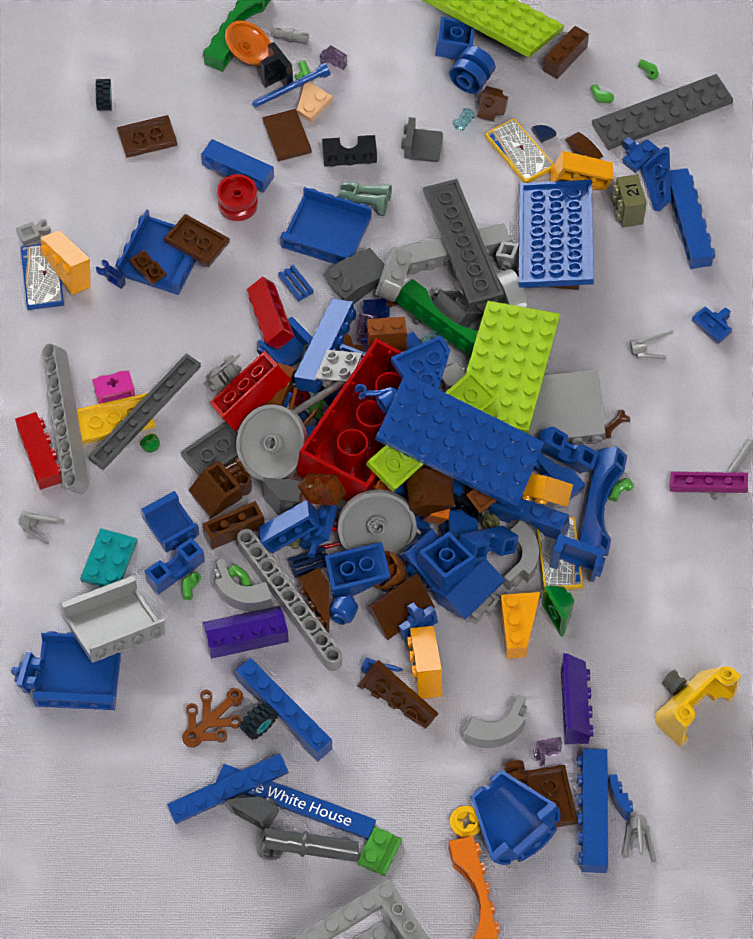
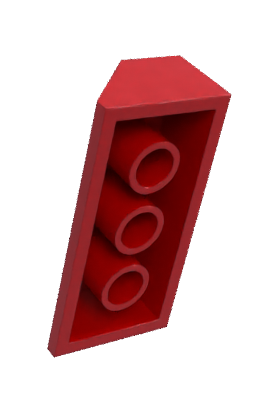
(250, 390)

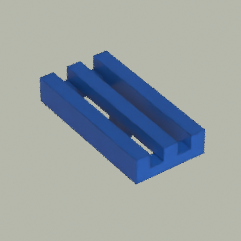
(288, 272)

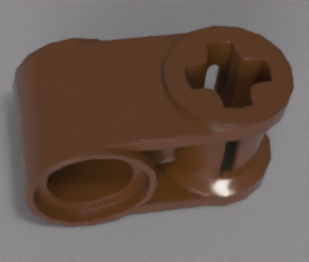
(240, 474)

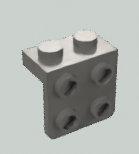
(421, 143)

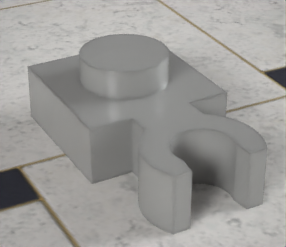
(30, 233)

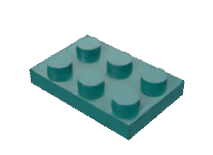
(108, 558)

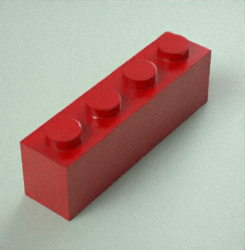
(270, 313)
(38, 450)

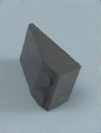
(355, 275)

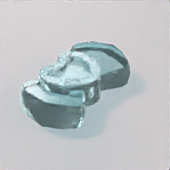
(464, 119)

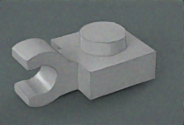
(486, 607)

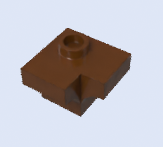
(492, 103)

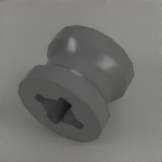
(674, 682)

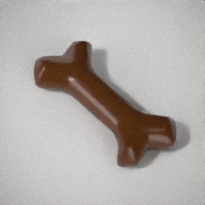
(621, 417)

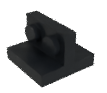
(275, 67)

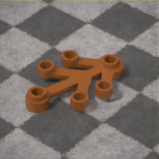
(211, 720)

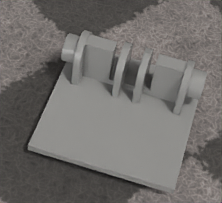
(337, 366)
(228, 370)

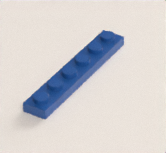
(228, 788)

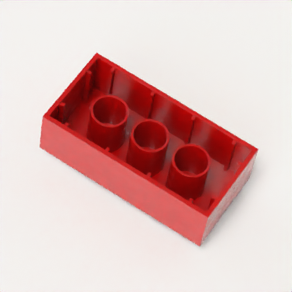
(349, 427)

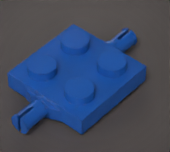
(320, 535)

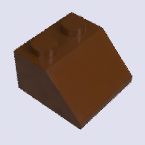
(430, 492)

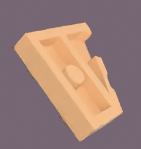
(312, 101)

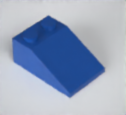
(357, 569)

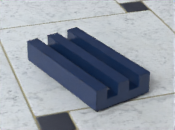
(303, 560)

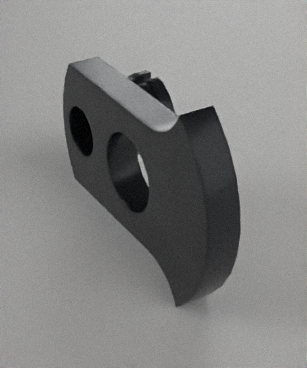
(470, 509)

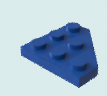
(424, 361)

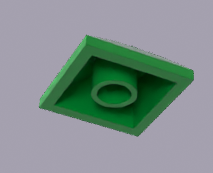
(558, 606)

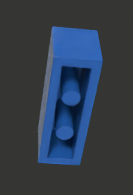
(289, 526)

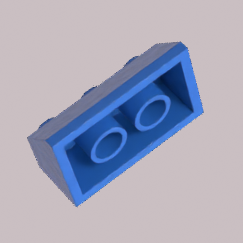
(470, 591)

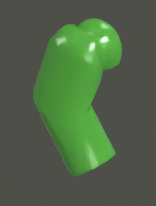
(620, 486)

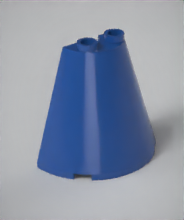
(513, 818)

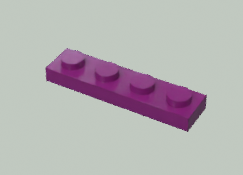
(709, 482)

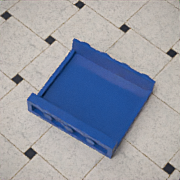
(326, 227)
(150, 237)
(72, 678)

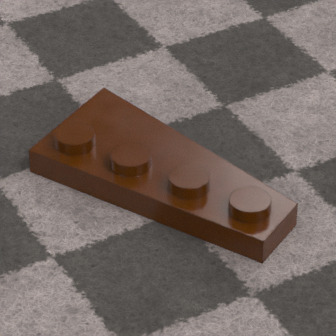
(388, 686)

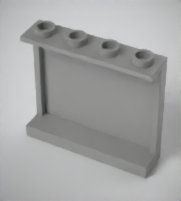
(571, 405)
(111, 619)

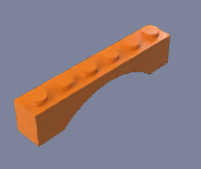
(465, 860)

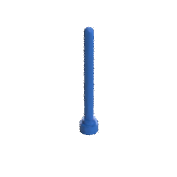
(321, 71)

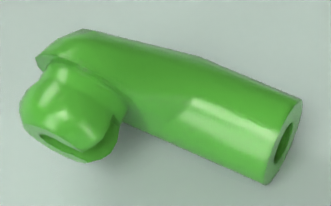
(303, 68)
(650, 68)
(601, 96)
(318, 405)
(237, 571)
(189, 583)

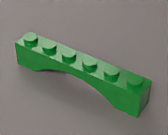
(218, 54)
(417, 301)

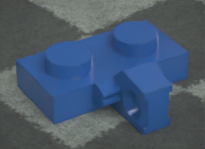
(638, 153)
(713, 323)
(417, 618)

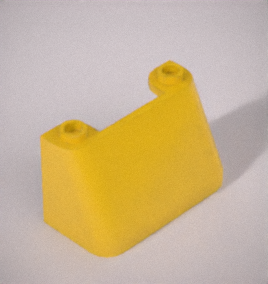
(679, 713)

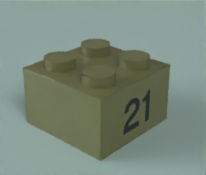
(629, 201)

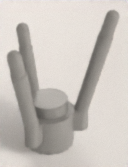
(638, 346)
(31, 520)
(639, 828)

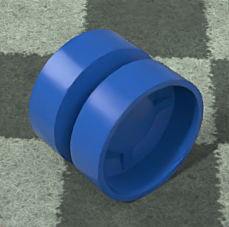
(472, 70)

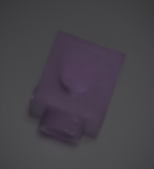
(334, 56)
(361, 333)
(547, 747)

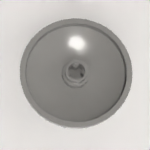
(271, 442)
(377, 518)

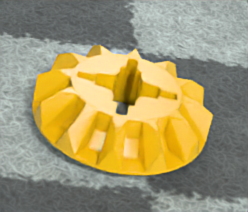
(459, 815)

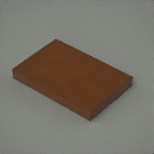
(286, 135)
(147, 136)
(197, 240)
(392, 608)
(554, 785)

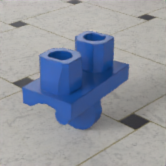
(26, 671)

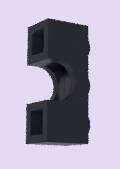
(363, 153)

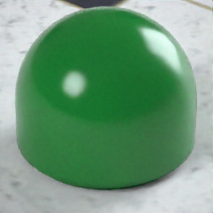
(152, 445)

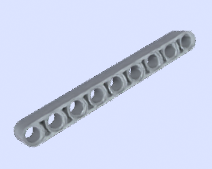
(65, 418)
(291, 607)

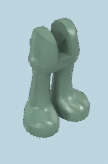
(379, 199)

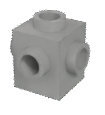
(508, 255)

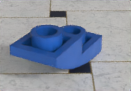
(620, 800)

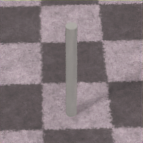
(318, 397)
(737, 462)

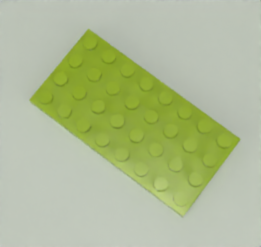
(505, 21)
(513, 359)

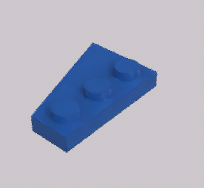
(657, 178)

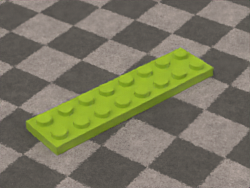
(396, 467)

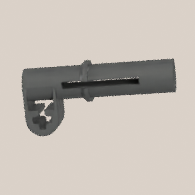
(277, 841)

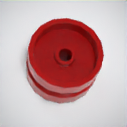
(237, 197)

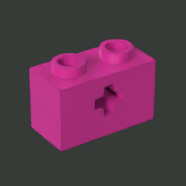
(113, 387)

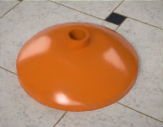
(247, 42)

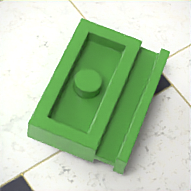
(379, 851)

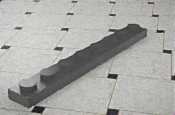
(144, 411)

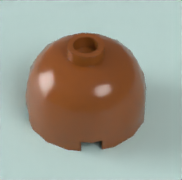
(396, 569)

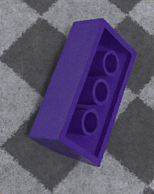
(246, 632)
(575, 700)

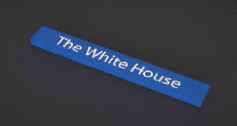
(310, 806)

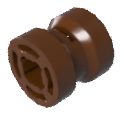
(516, 769)

